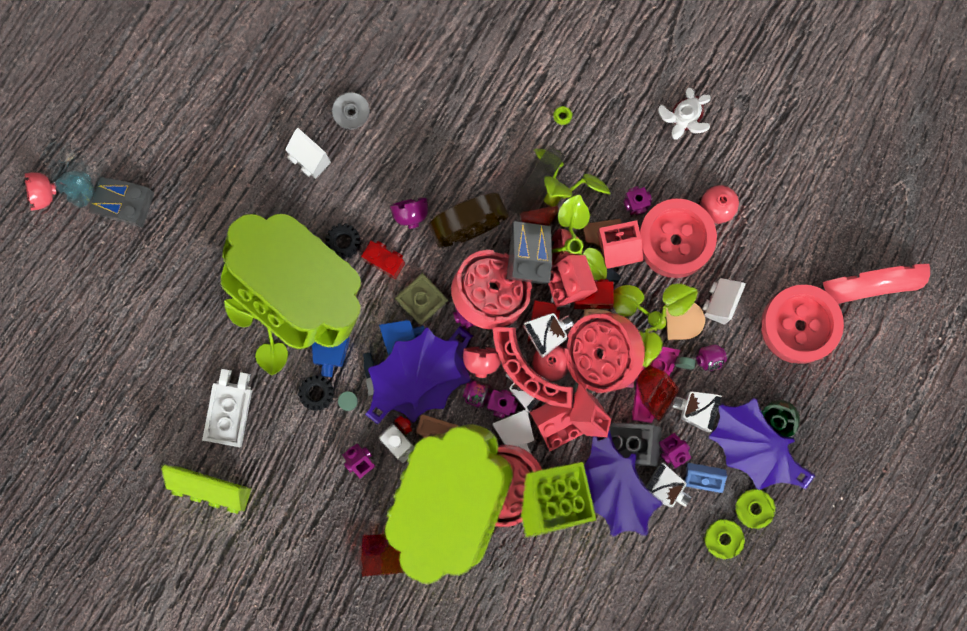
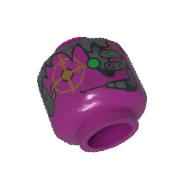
(711, 357)
(477, 394)

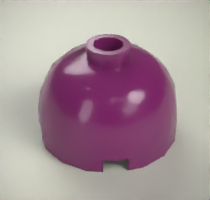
(410, 212)

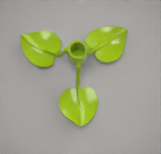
(557, 190)
(576, 215)
(678, 300)
(268, 356)

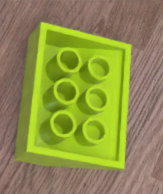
(206, 488)
(556, 499)

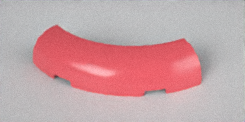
(878, 282)
(524, 375)

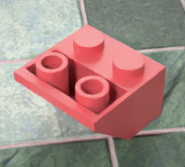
(621, 244)
(571, 280)
(589, 414)
(554, 425)

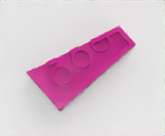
(664, 362)

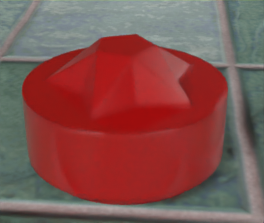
(403, 425)

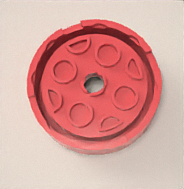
(688, 222)
(483, 305)
(821, 319)
(621, 355)
(521, 463)

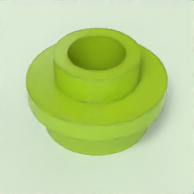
(562, 110)

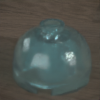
(76, 186)

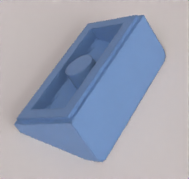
(705, 477)

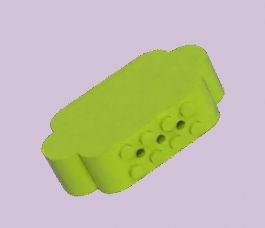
(290, 280)
(448, 502)

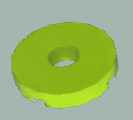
(766, 513)
(713, 543)

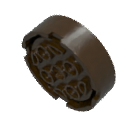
(468, 220)

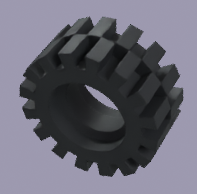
(340, 230)
(308, 384)

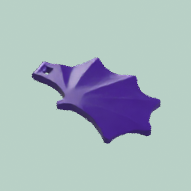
(411, 372)
(438, 395)
(757, 447)
(617, 489)

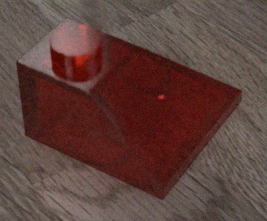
(542, 216)
(656, 391)
(379, 556)

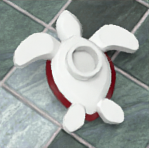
(686, 114)

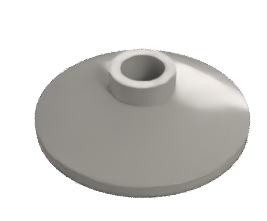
(347, 103)

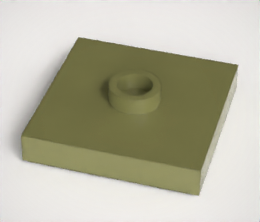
(421, 299)

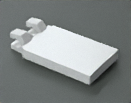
(228, 410)

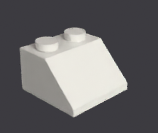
(307, 154)
(723, 300)

